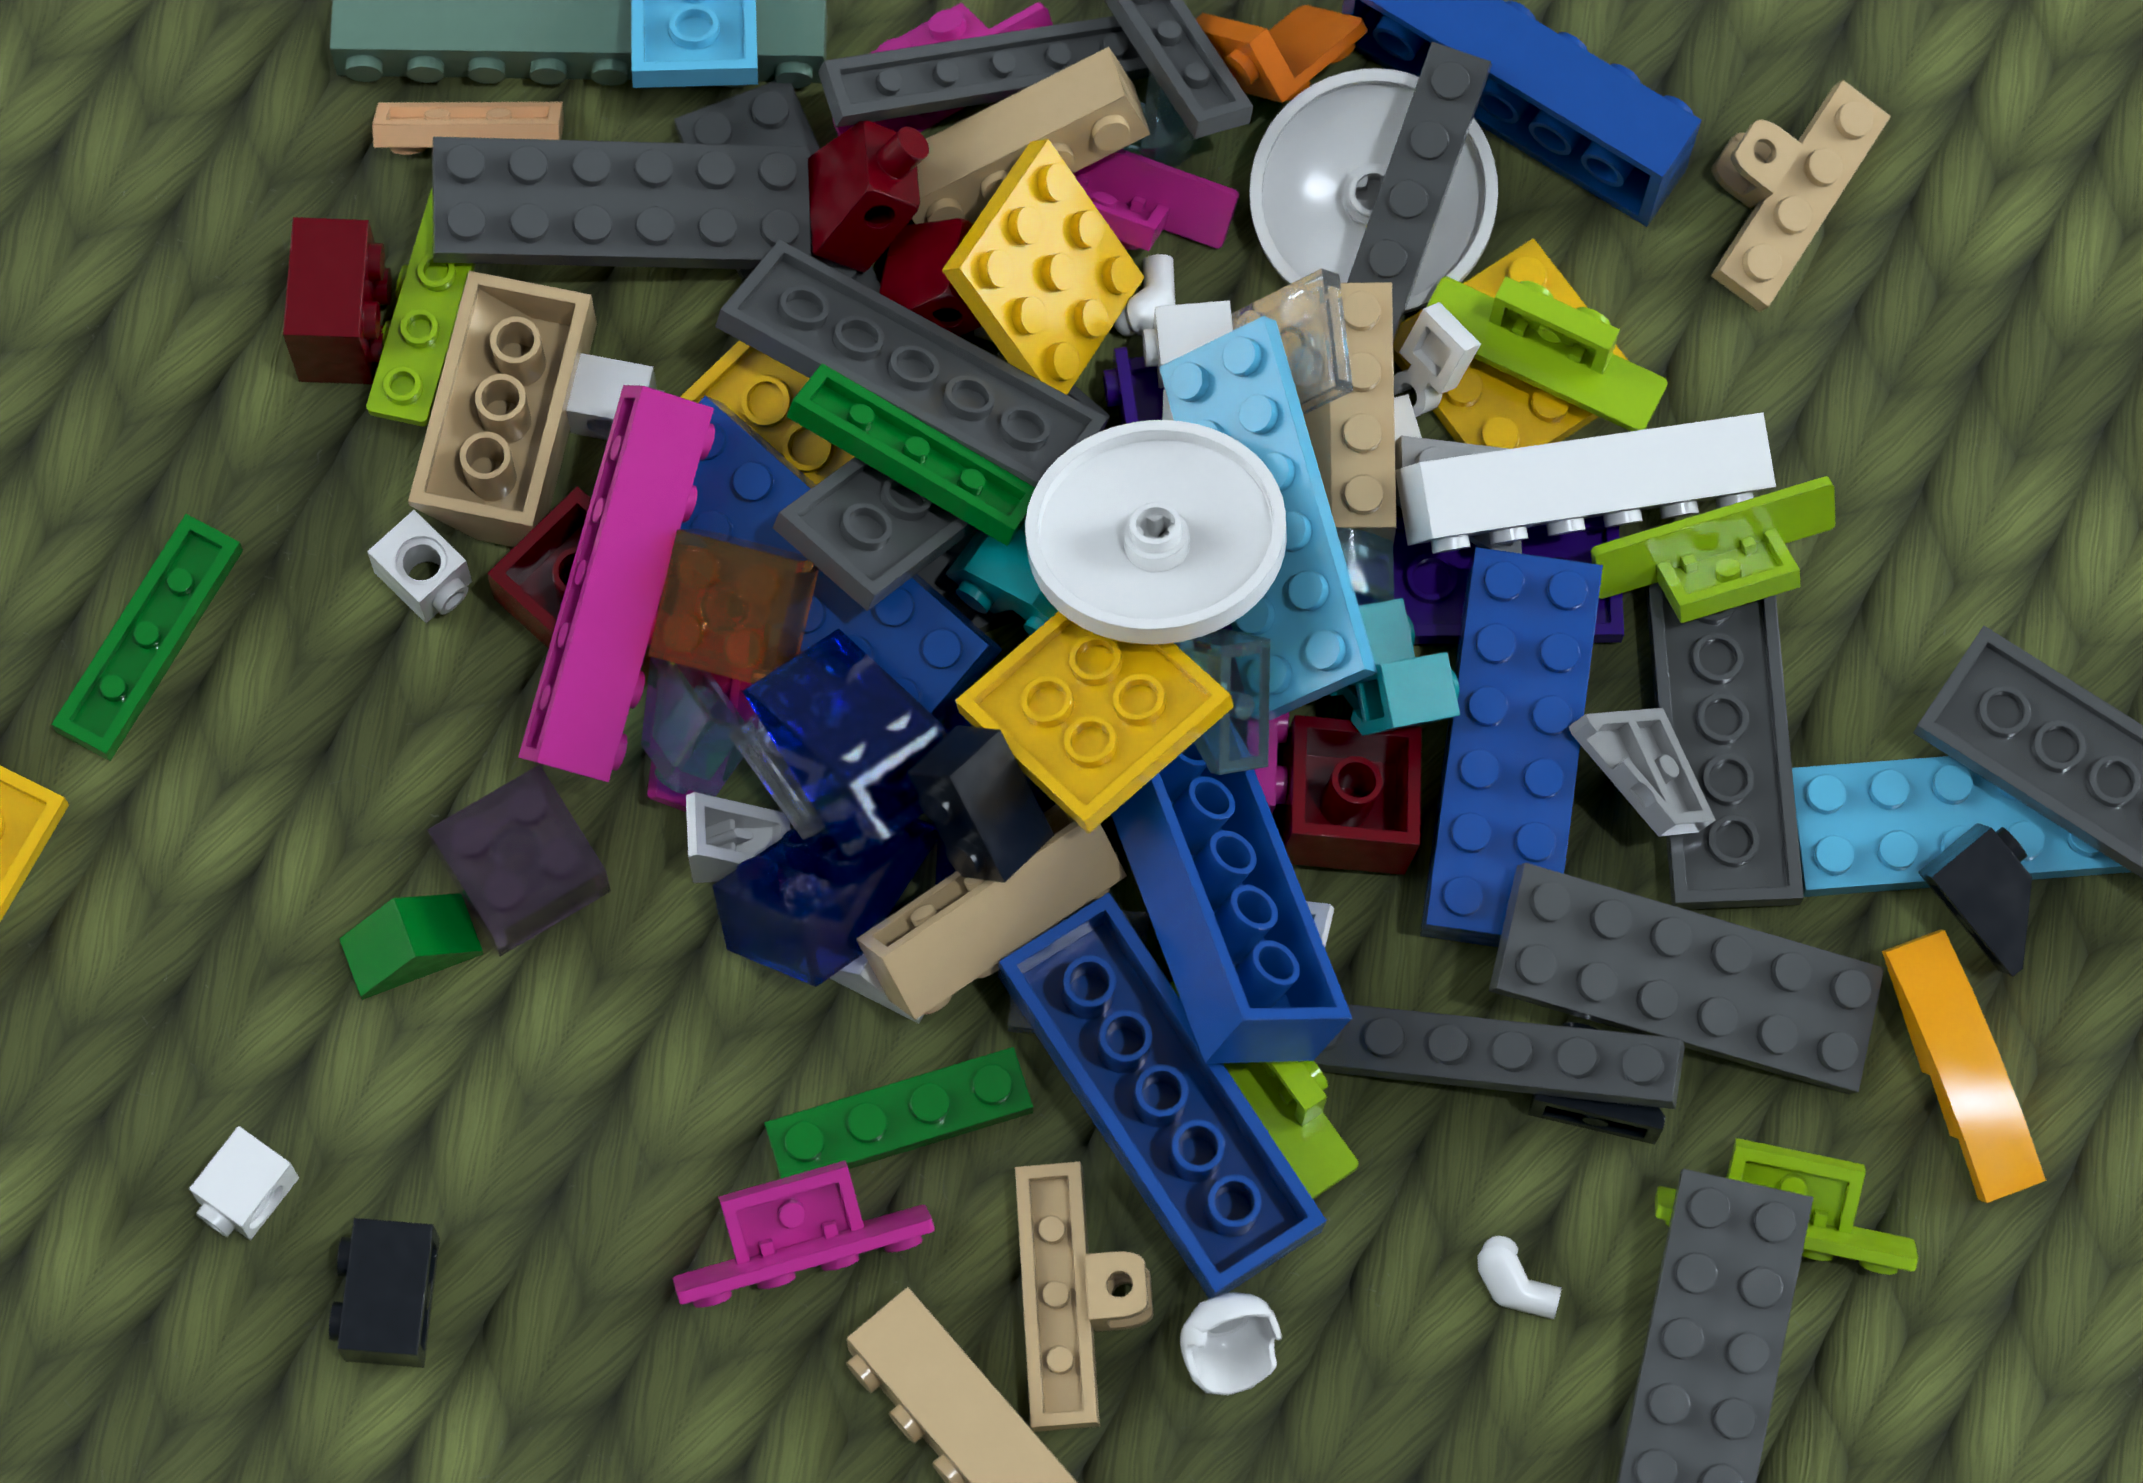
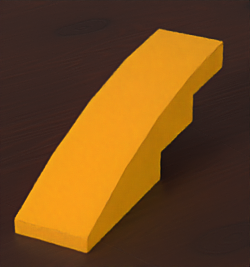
(1963, 1065)

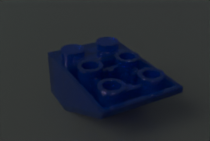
(847, 738)
(808, 904)

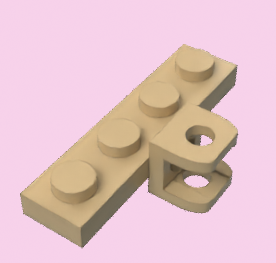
(1792, 186)
(1069, 1295)

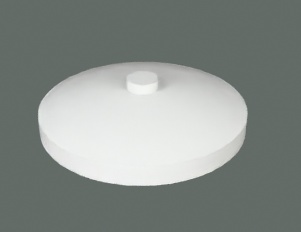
(1325, 169)
(1156, 532)

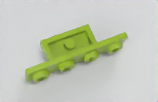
(419, 332)
(1555, 349)
(1721, 554)
(1291, 1107)
(1836, 1196)

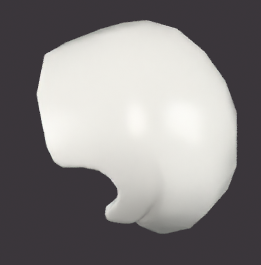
(1230, 1343)

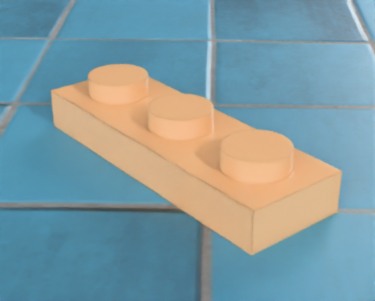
(412, 125)

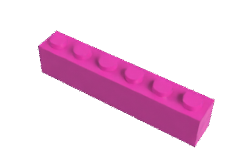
(617, 582)

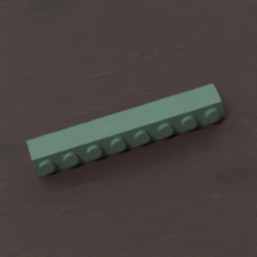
(542, 40)

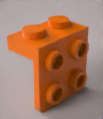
(1289, 55)

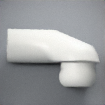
(1157, 291)
(1509, 1283)

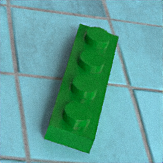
(912, 453)
(147, 637)
(902, 1115)

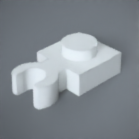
(1438, 356)

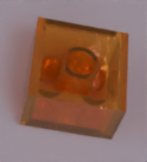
(732, 605)

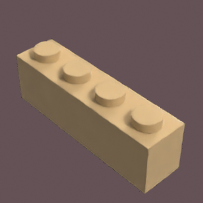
(1081, 110)
(972, 924)
(946, 1399)

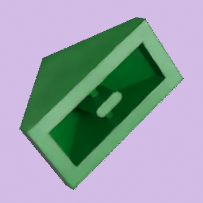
(409, 941)

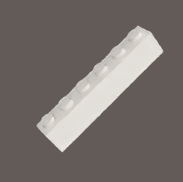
(1582, 480)

